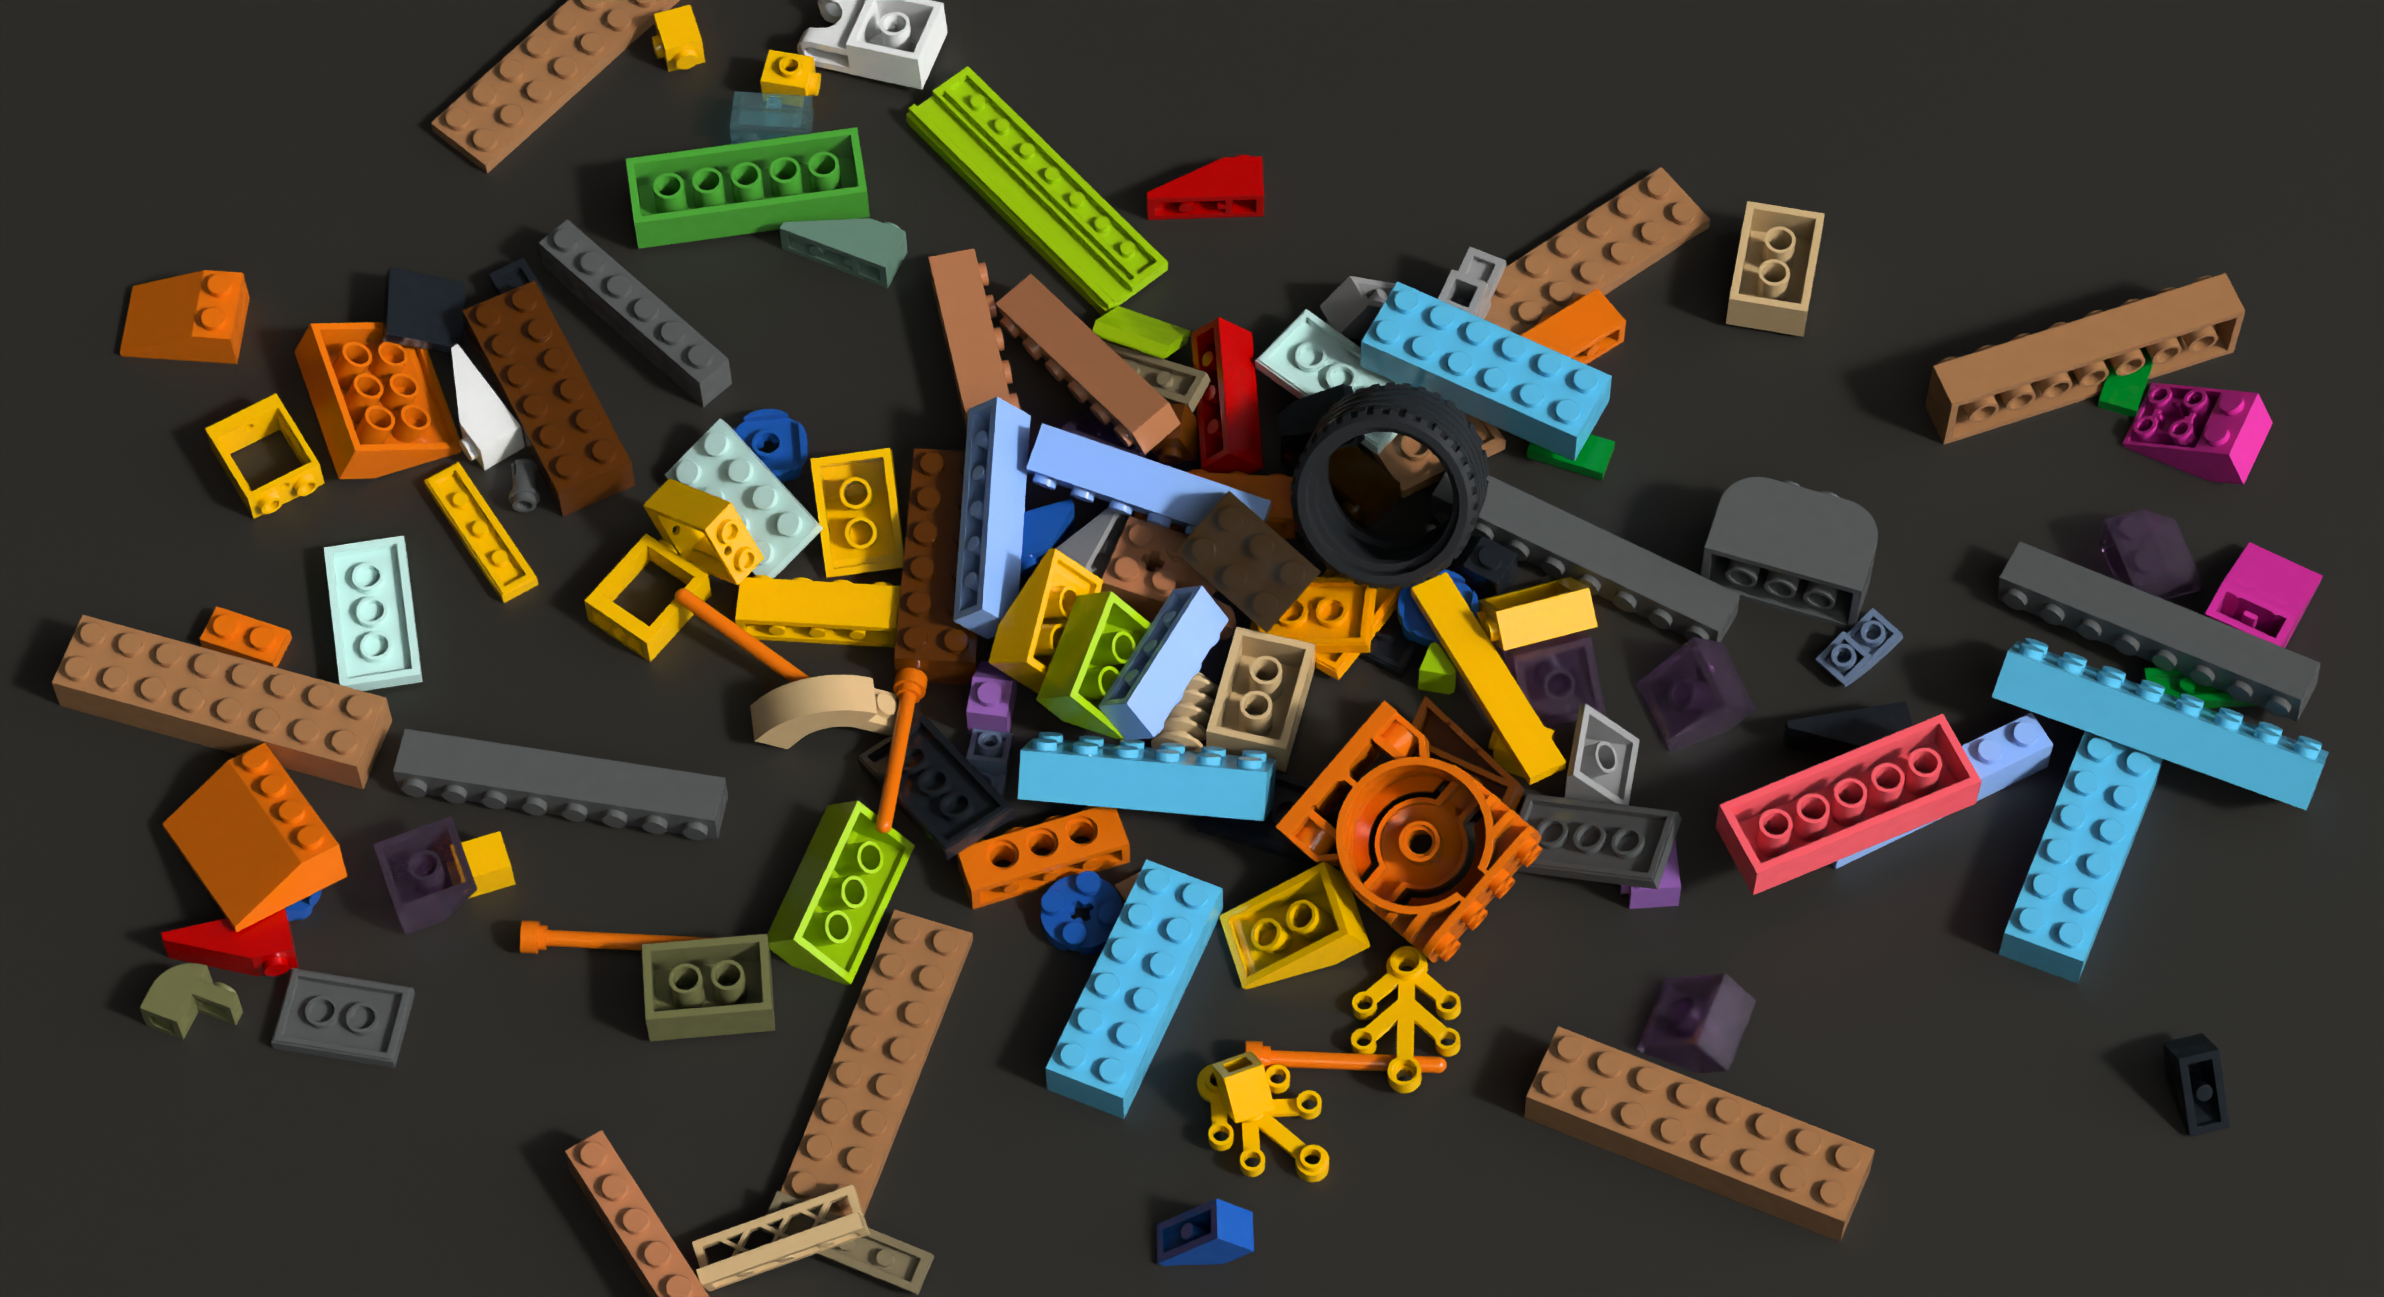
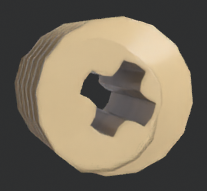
(1190, 715)

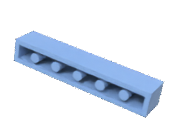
(1129, 481)
(991, 515)
(1999, 760)

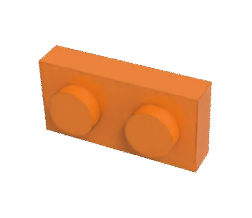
(245, 637)

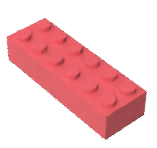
(1848, 804)

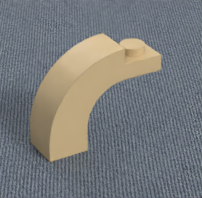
(822, 703)

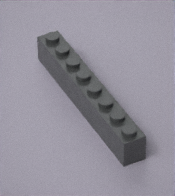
(1600, 560)
(2158, 631)
(561, 784)

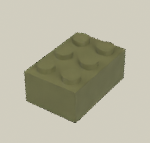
(708, 987)

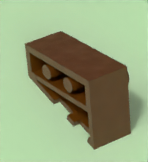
(1455, 747)

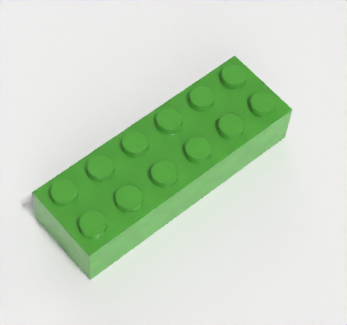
(746, 187)

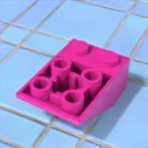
(2201, 430)
(2264, 595)

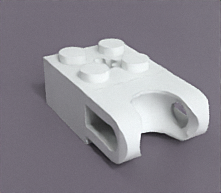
(878, 39)

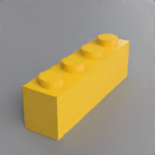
(818, 611)

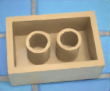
(1775, 268)
(1261, 695)

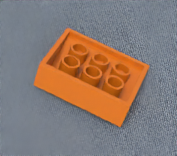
(374, 400)
(255, 839)

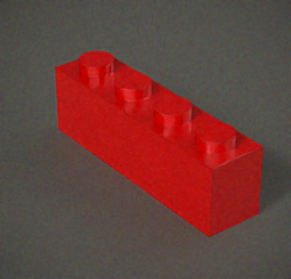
(1230, 403)

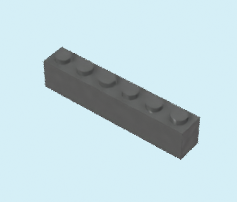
(635, 313)

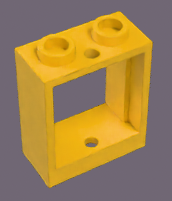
(250, 426)
(705, 530)
(1537, 613)
(625, 627)

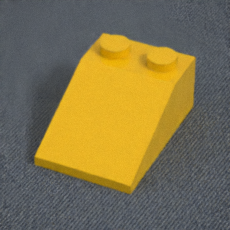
(858, 512)
(1038, 616)
(1295, 928)

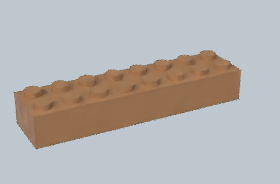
(2074, 357)
(222, 701)
(1699, 1133)

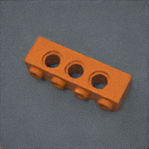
(1032, 872)

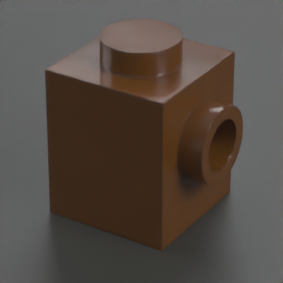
(1182, 442)

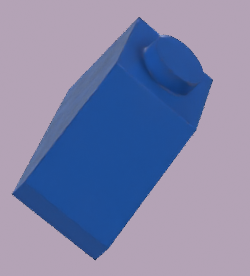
(1045, 530)
(1205, 1235)

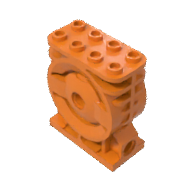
(1501, 834)

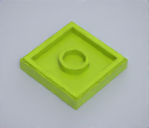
(1141, 332)

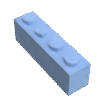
(1163, 663)

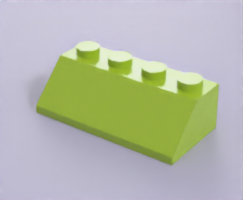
(839, 893)

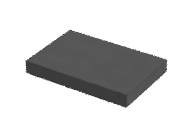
(343, 1018)

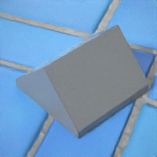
(1601, 759)

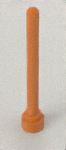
(739, 636)
(909, 688)
(537, 937)
(1333, 1060)

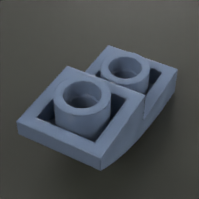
(1860, 648)
(991, 756)

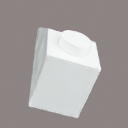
(485, 422)

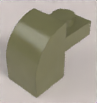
(184, 992)

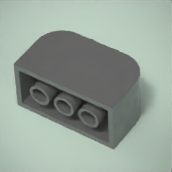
(1792, 549)

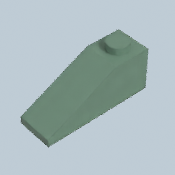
(849, 245)

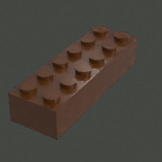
(549, 398)
(925, 623)

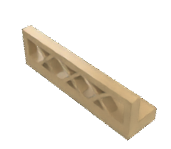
(783, 1248)

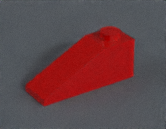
(1217, 190)
(255, 950)

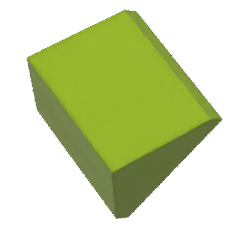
(1437, 672)

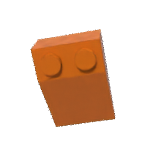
(188, 318)

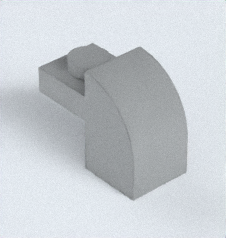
(1474, 282)

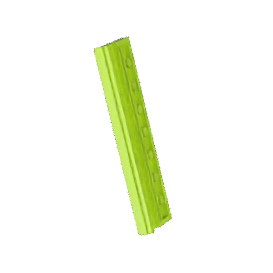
(1036, 191)

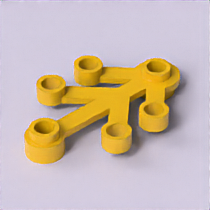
(1405, 1013)
(1268, 1126)

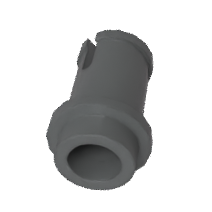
(524, 494)

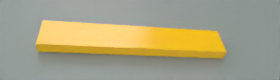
(1488, 678)

